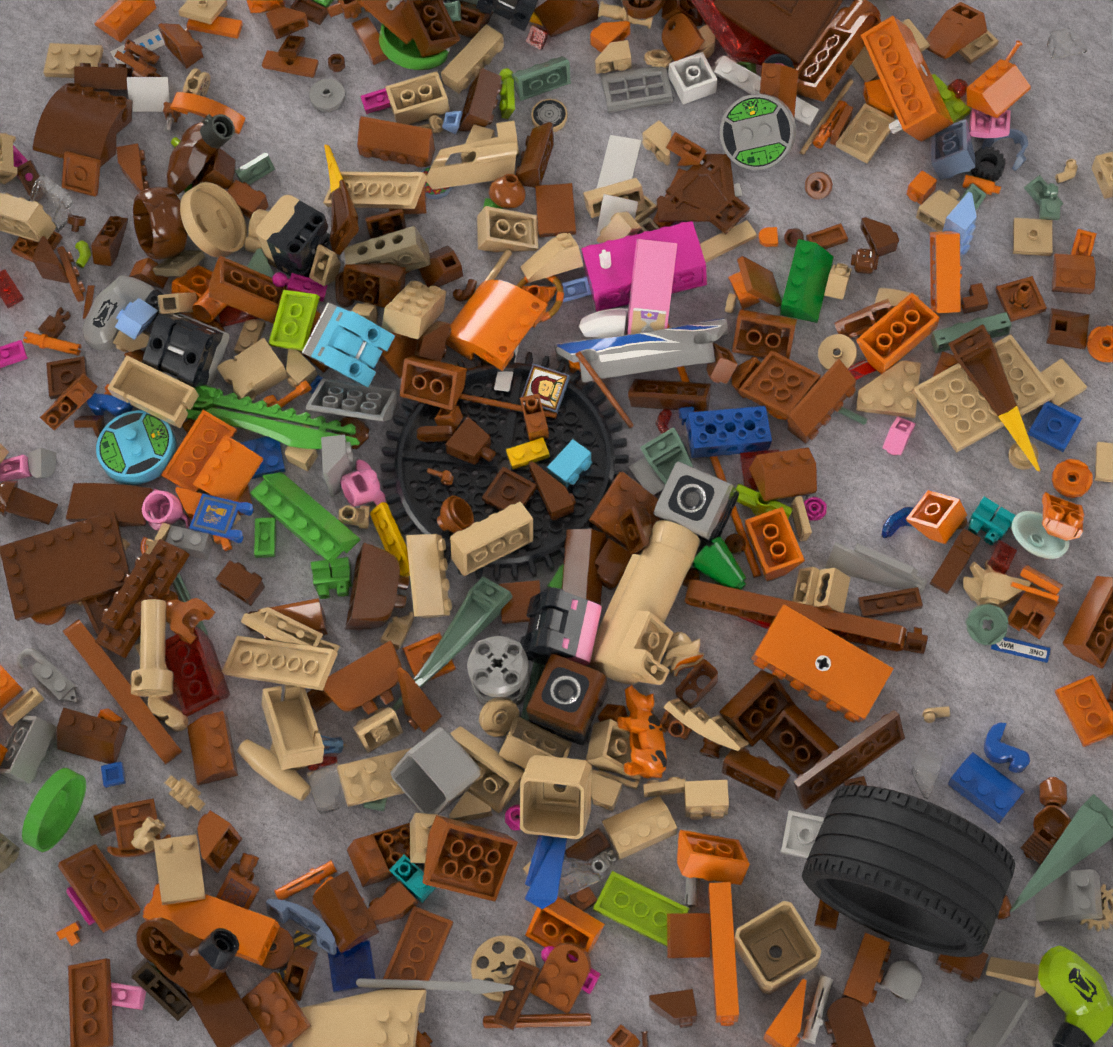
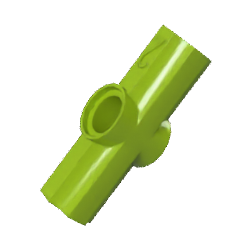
(755, 501)

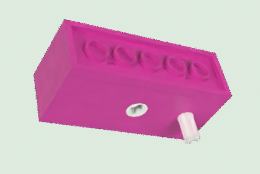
(612, 262)

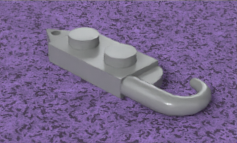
(50, 676)

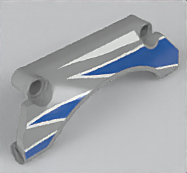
(646, 350)

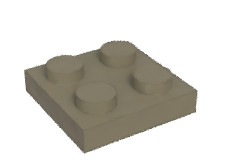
(179, 264)

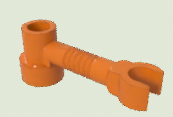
(301, 389)

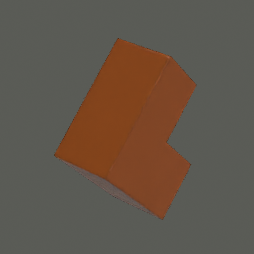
(976, 301)

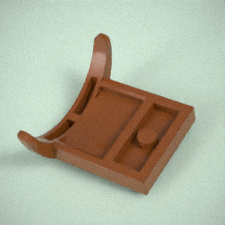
(127, 820)

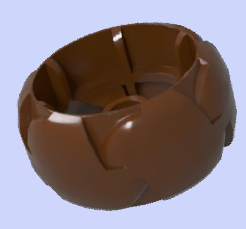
(159, 223)

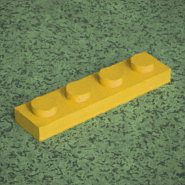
(391, 536)

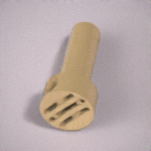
(152, 678)

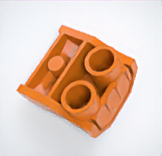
(1062, 517)

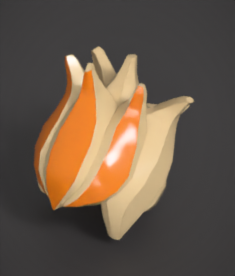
(682, 653)

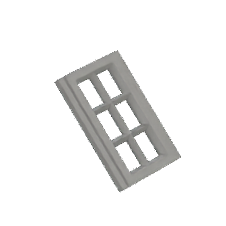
(637, 102)

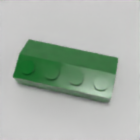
(806, 282)

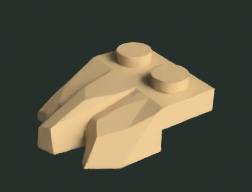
(974, 585)

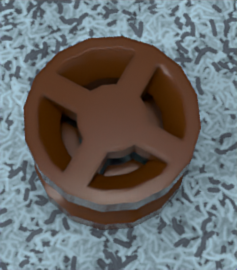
(710, 749)

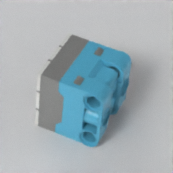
(348, 343)

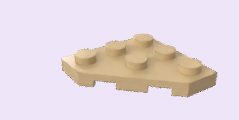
(891, 391)

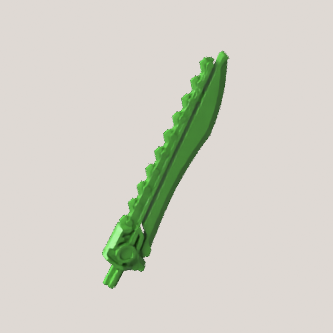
(286, 433)

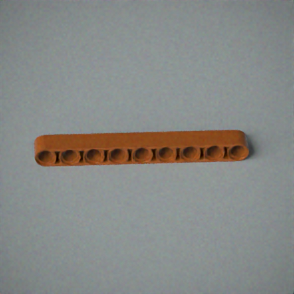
(121, 691)

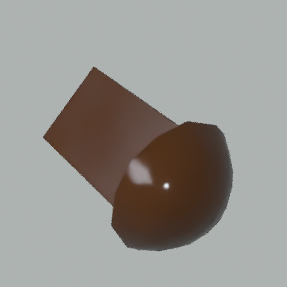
(25, 504)

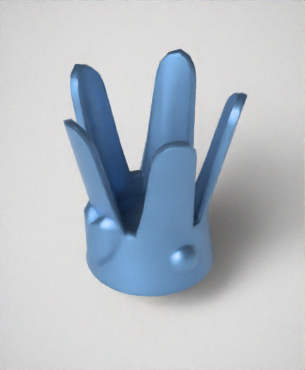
(335, 744)

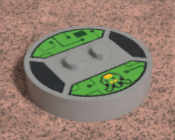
(757, 131)

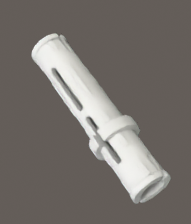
(811, 1034)

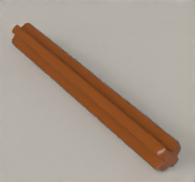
(544, 1020)

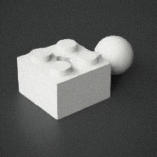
(694, 77)

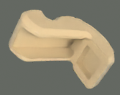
(252, 242)
(164, 711)

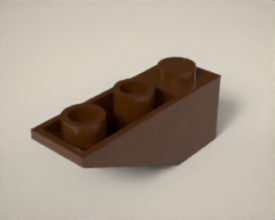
(108, 241)

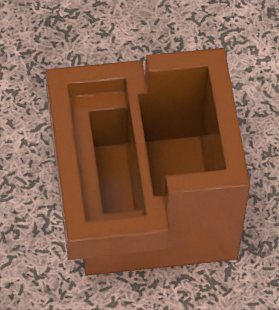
(1033, 613)

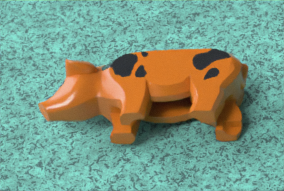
(645, 737)

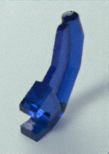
(896, 521)

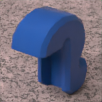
(100, 402)
(1003, 753)

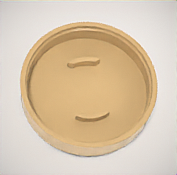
(213, 220)

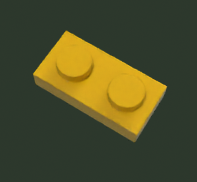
(527, 452)

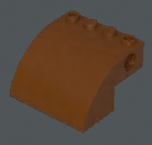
(82, 123)

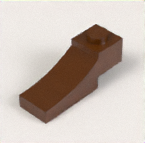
(955, 561)

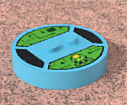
(135, 447)

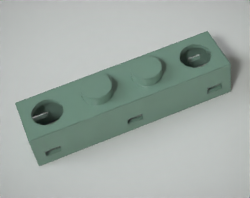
(992, 324)

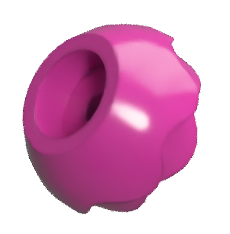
(819, 505)
(510, 817)

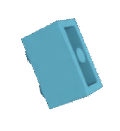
(570, 463)

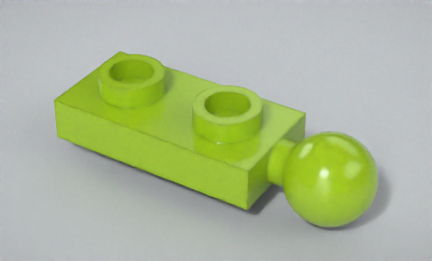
(507, 102)

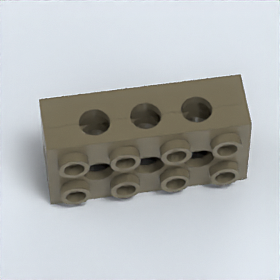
(400, 248)

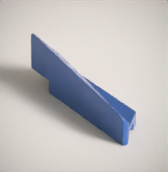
(545, 871)

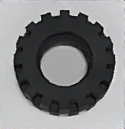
(993, 157)

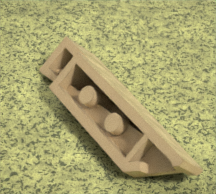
(284, 629)

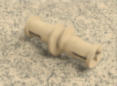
(619, 13)

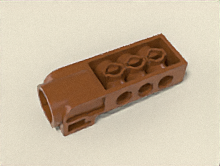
(836, 49)

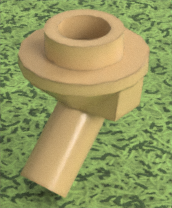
(435, 124)

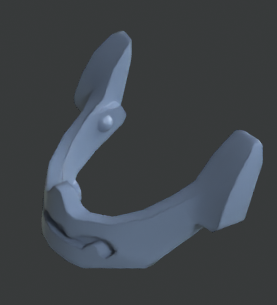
(1018, 137)

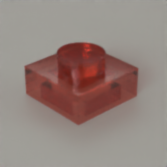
(537, 37)

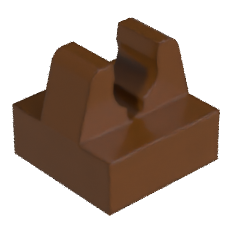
(916, 641)

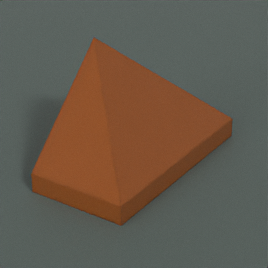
(743, 372)

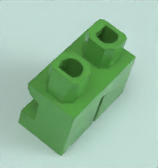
(323, 577)

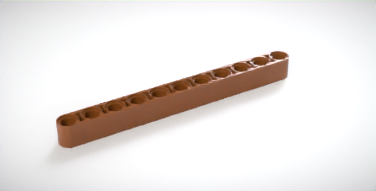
(765, 609)

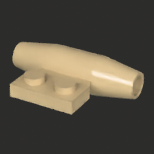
(267, 765)

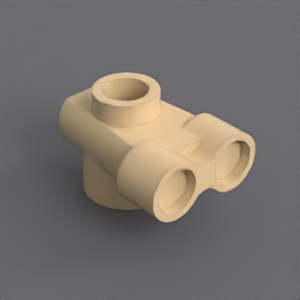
(359, 517)
(145, 835)

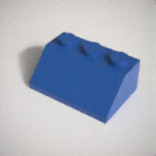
(985, 787)

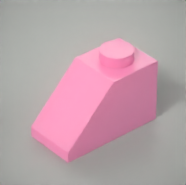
(898, 436)

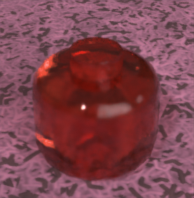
(959, 87)

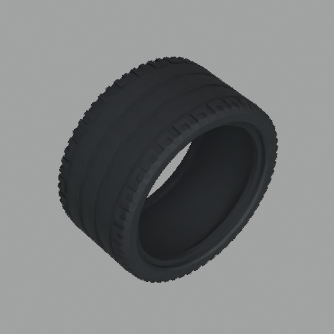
(909, 870)

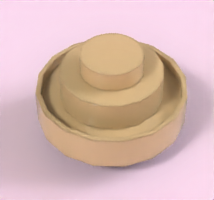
(1018, 457)

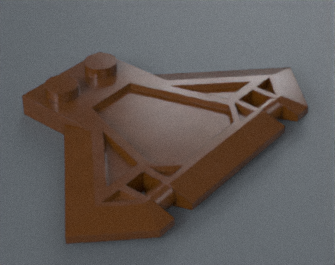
(704, 196)

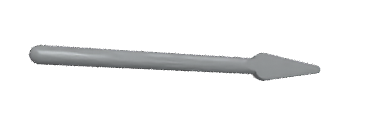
(475, 986)

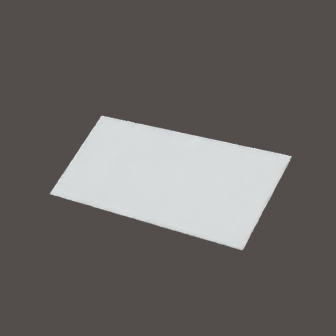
(619, 160)

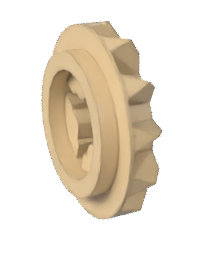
(658, 58)

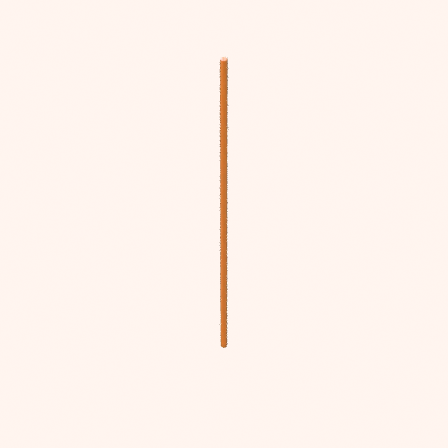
(735, 515)

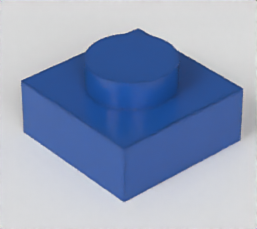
(113, 774)

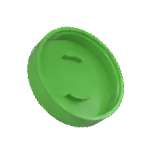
(408, 55)
(54, 809)

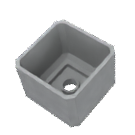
(435, 772)

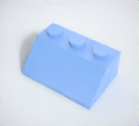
(962, 221)

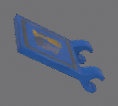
(218, 515)

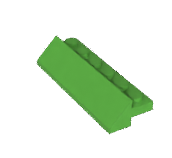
(304, 516)

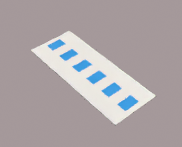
(150, 41)

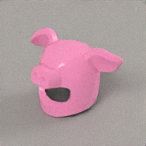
(362, 486)
(163, 508)

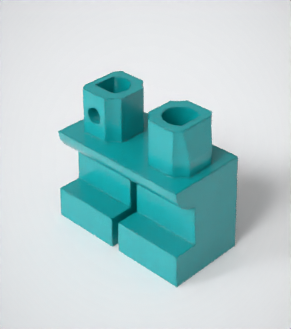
(997, 527)

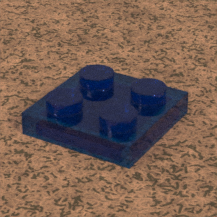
(350, 966)

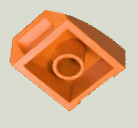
(195, 280)

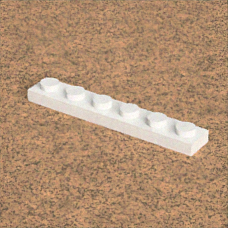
(750, 83)

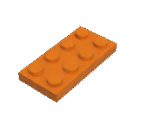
(196, 450)

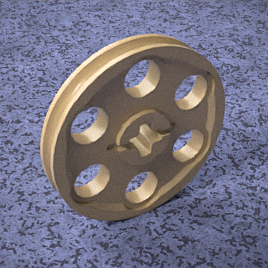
(495, 961)

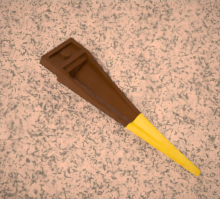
(343, 213)
(982, 363)

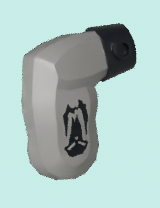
(101, 320)

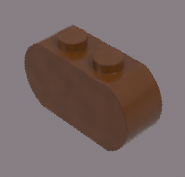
(847, 1024)

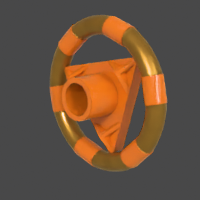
(545, 294)

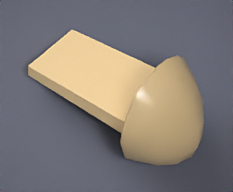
(1016, 972)

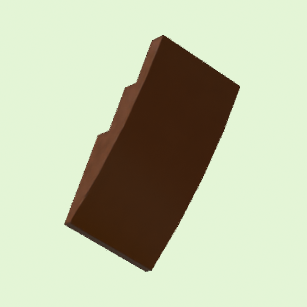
(100, 498)
(223, 1012)

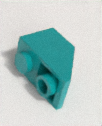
(412, 878)

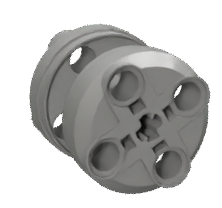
(499, 670)

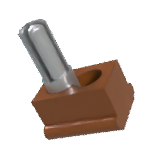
(170, 115)

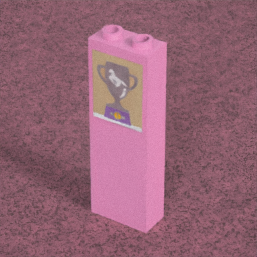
(651, 286)

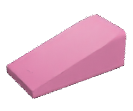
(14, 468)

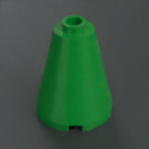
(720, 565)

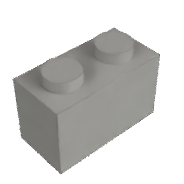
(194, 542)

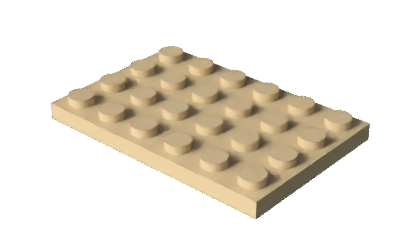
(961, 408)

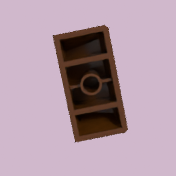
(375, 589)

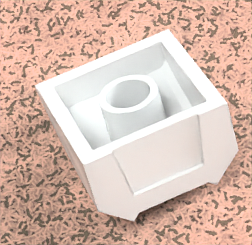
(605, 323)

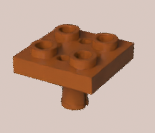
(1023, 294)

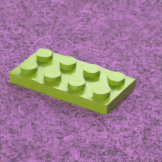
(637, 907)

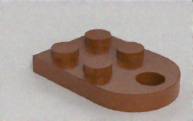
(562, 977)

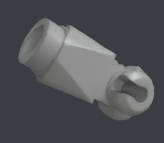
(603, 861)

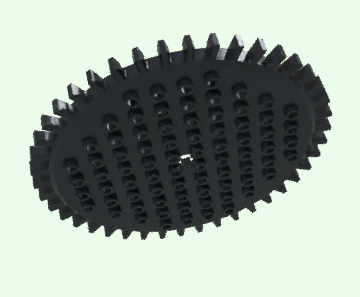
(579, 413)

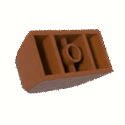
(365, 680)

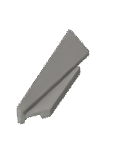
(874, 567)

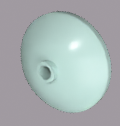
(1033, 537)

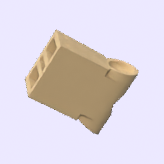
(253, 370)

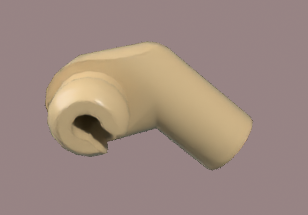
(1069, 172)

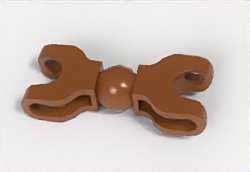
(185, 615)

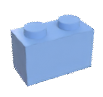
(135, 318)

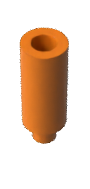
(985, 185)

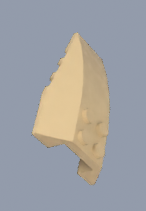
(365, 1020)

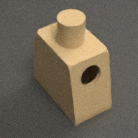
(937, 208)

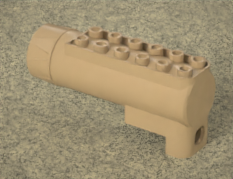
(633, 628)

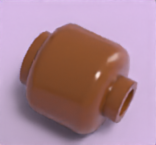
(1053, 792)

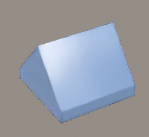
(452, 121)

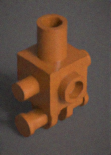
(348, 8)

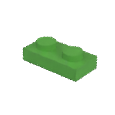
(265, 537)

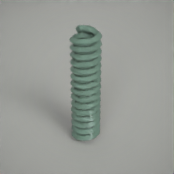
(852, 415)

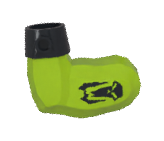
(1080, 994)

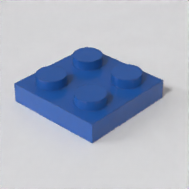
(1054, 426)
(270, 451)

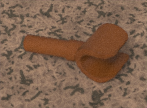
(446, 476)

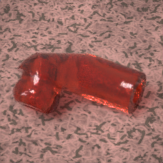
(663, 420)
(327, 760)

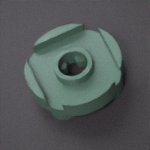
(975, 621)

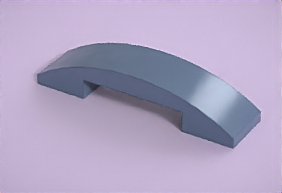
(286, 910)

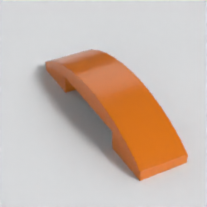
(203, 106)

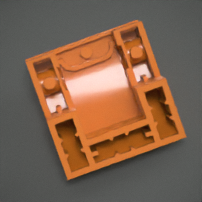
(495, 322)

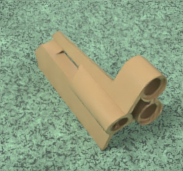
(493, 160)

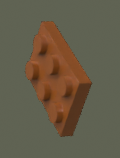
(276, 1011)

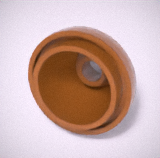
(507, 191)
(455, 515)

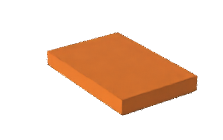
(1086, 709)

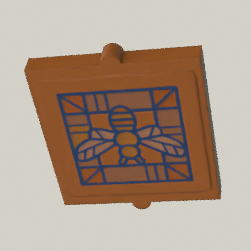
(238, 890)

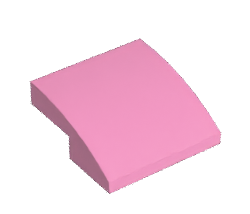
(987, 126)

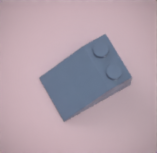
(952, 150)

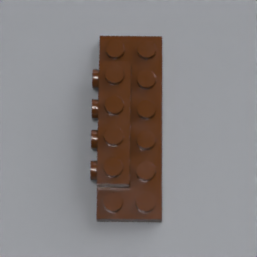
(148, 580)

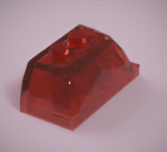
(196, 672)

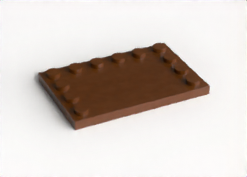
(65, 565)

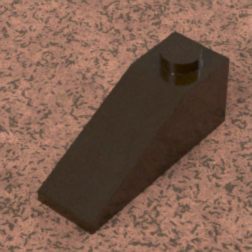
(161, 989)

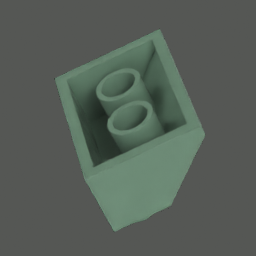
(542, 78)

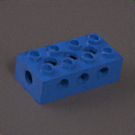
(728, 431)

